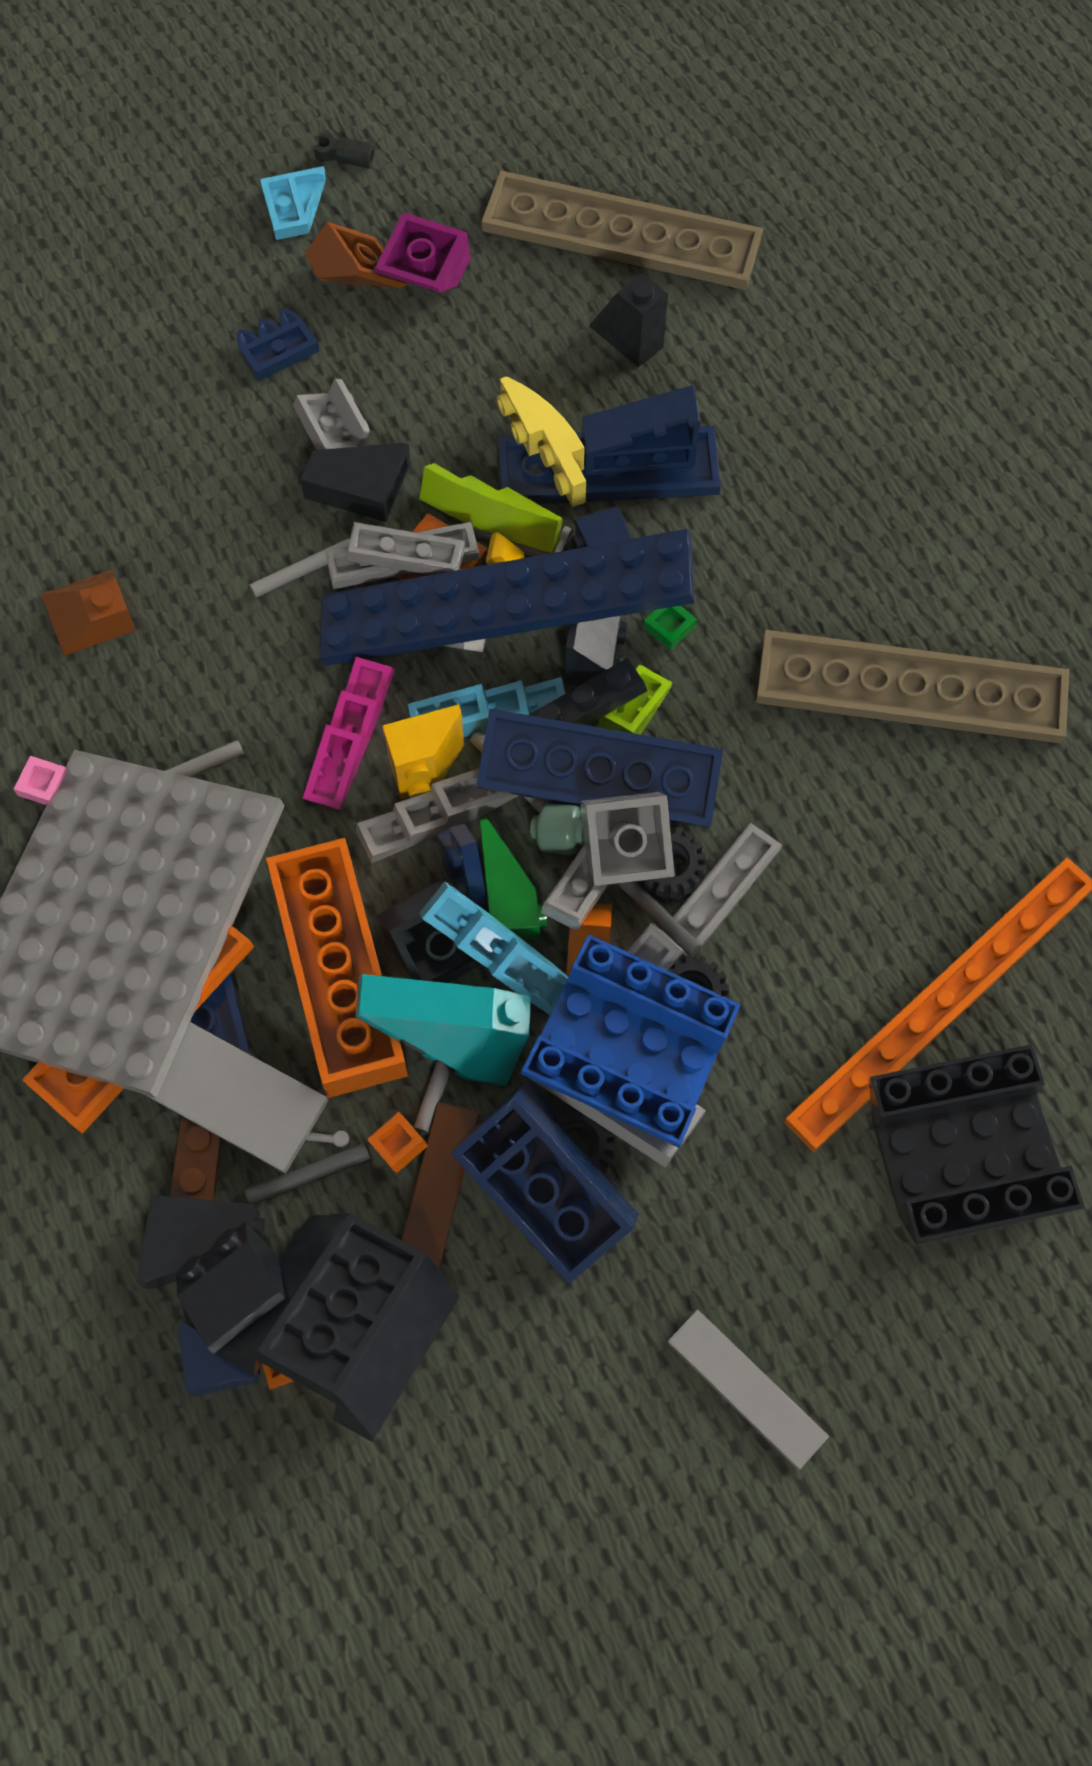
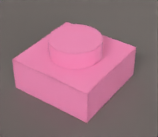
(40, 780)

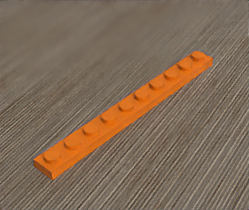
(940, 1003)

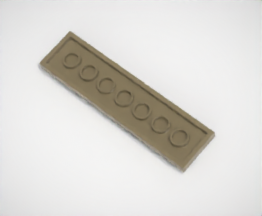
(622, 229)
(914, 686)

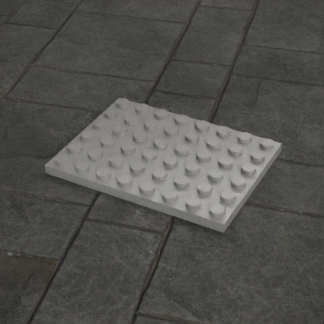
(123, 916)

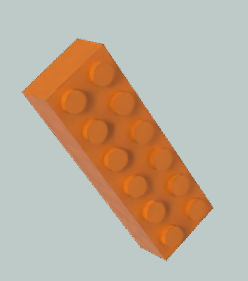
(328, 954)

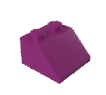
(425, 254)

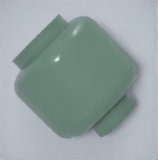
(558, 829)

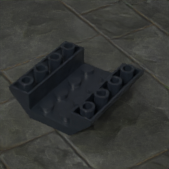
(969, 1145)
(350, 1320)

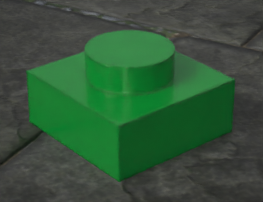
(670, 625)

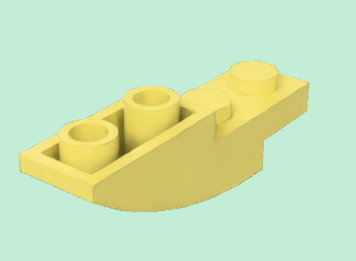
(547, 433)

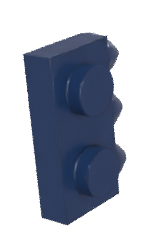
(276, 346)

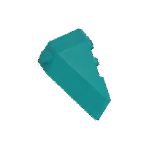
(461, 1025)

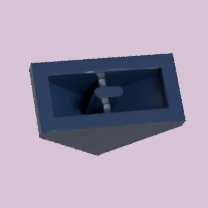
(204, 1370)

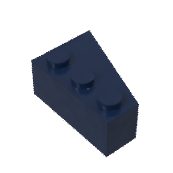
(643, 434)

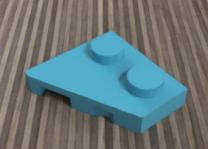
(293, 200)

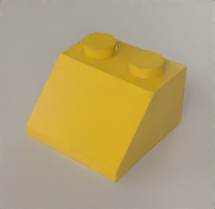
(423, 749)

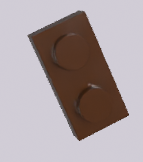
(195, 1162)

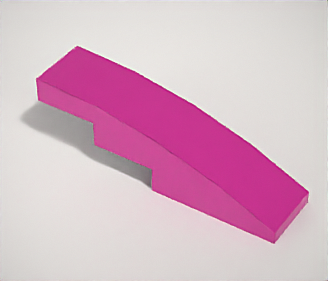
(348, 733)

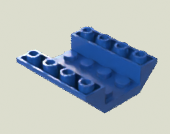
(631, 1040)

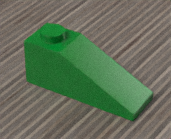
(509, 890)

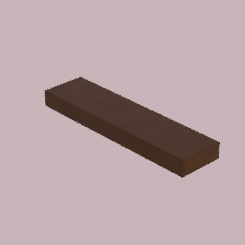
(438, 1183)

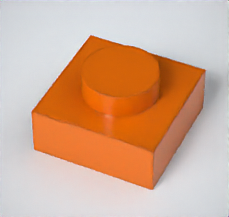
(397, 1142)

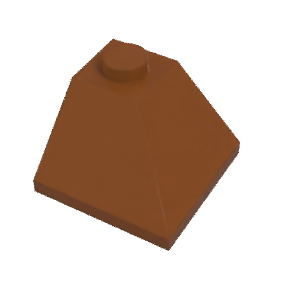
(348, 258)
(88, 612)

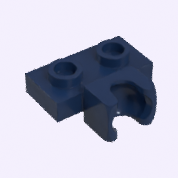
(463, 863)

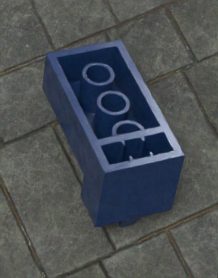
(545, 1182)

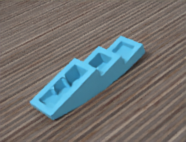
(476, 702)
(495, 947)

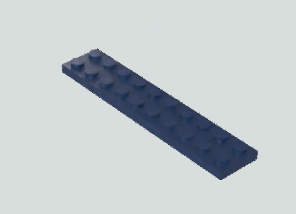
(508, 597)

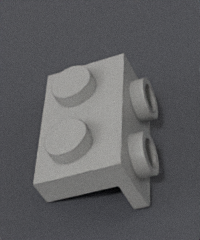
(332, 418)

